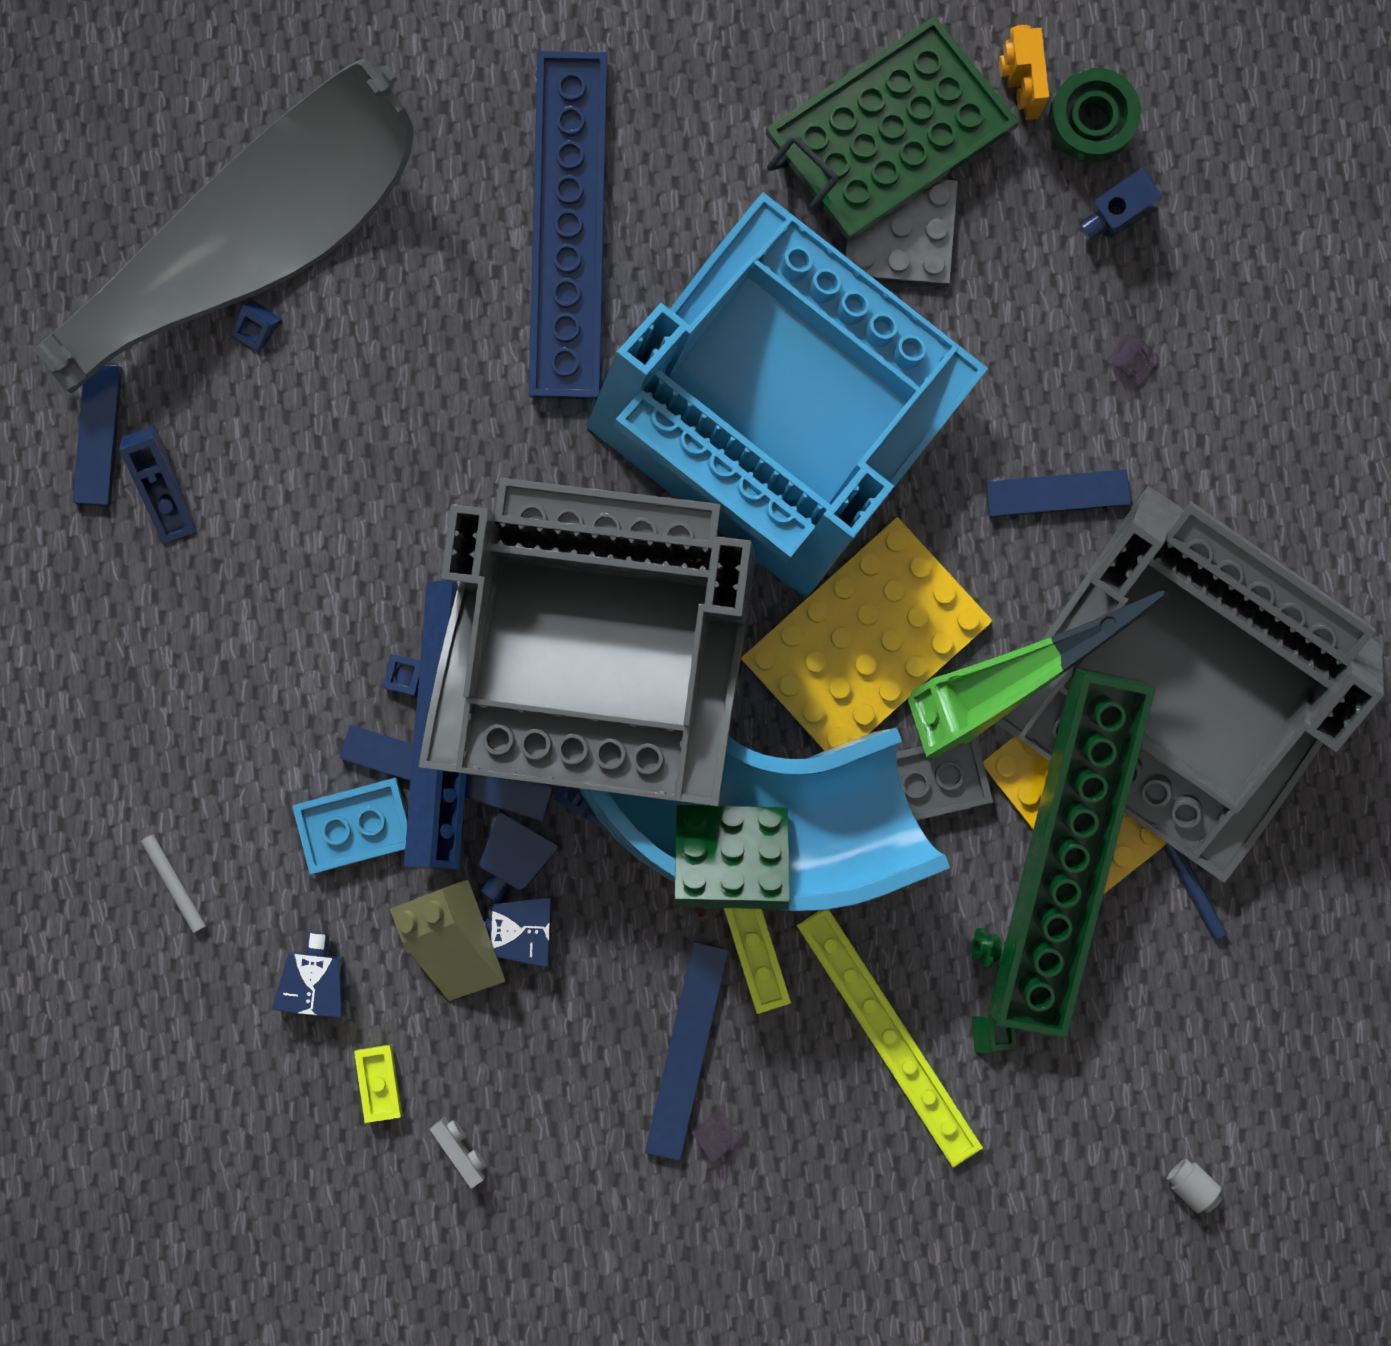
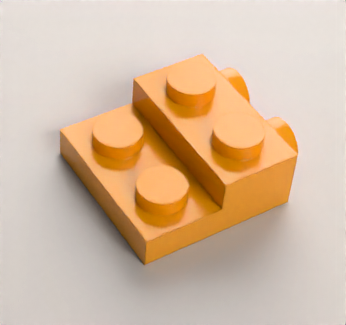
(1026, 67)

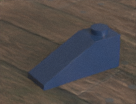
(157, 483)

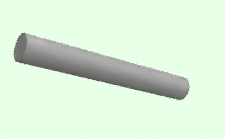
(173, 883)

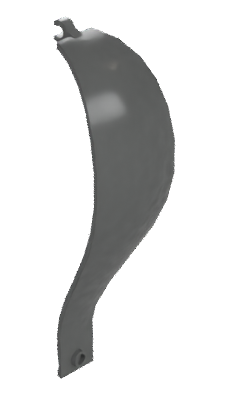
(253, 224)

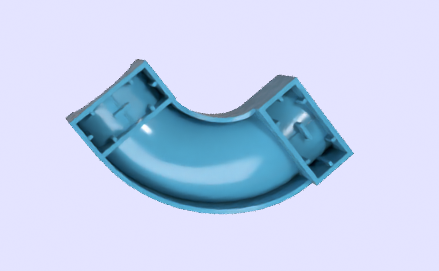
(845, 820)

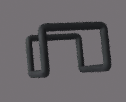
(774, 164)

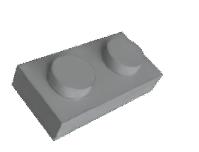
(467, 1163)

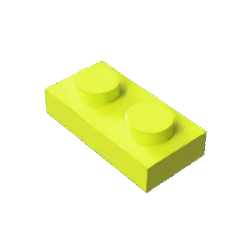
(378, 1083)

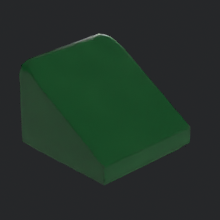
(991, 1037)

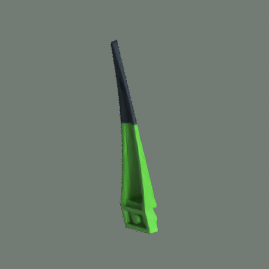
(972, 699)

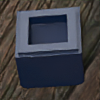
(255, 325)

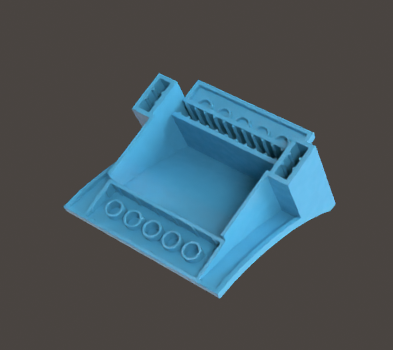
(782, 393)

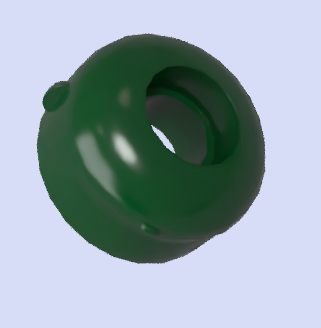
(1101, 89)

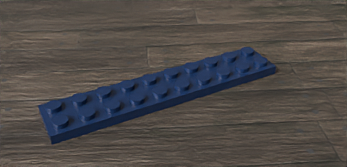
(568, 225)

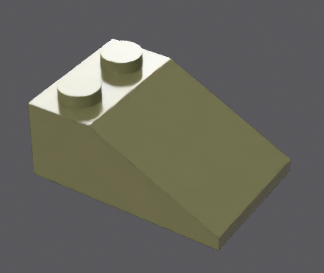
(449, 940)

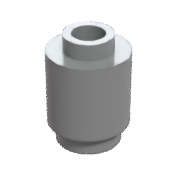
(1194, 1186)

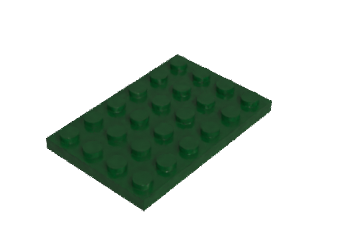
(893, 127)

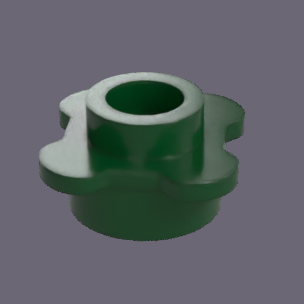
(985, 948)

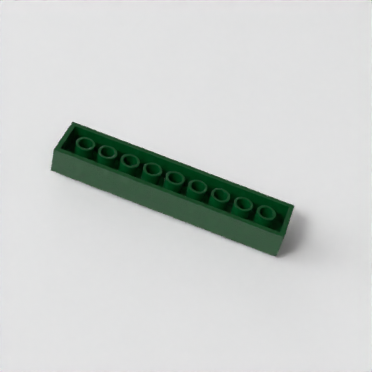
(1071, 851)

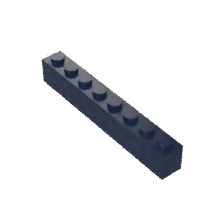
(435, 795)

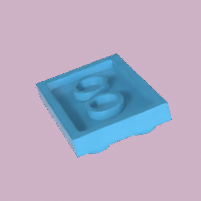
(352, 825)

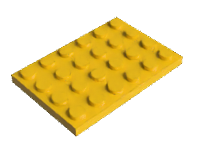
(866, 638)

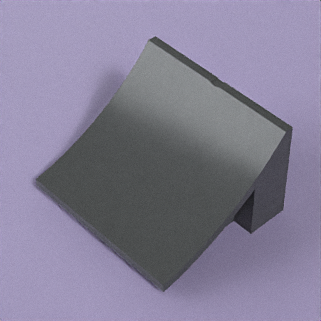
(590, 642)
(1243, 670)

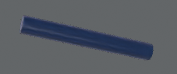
(1196, 892)

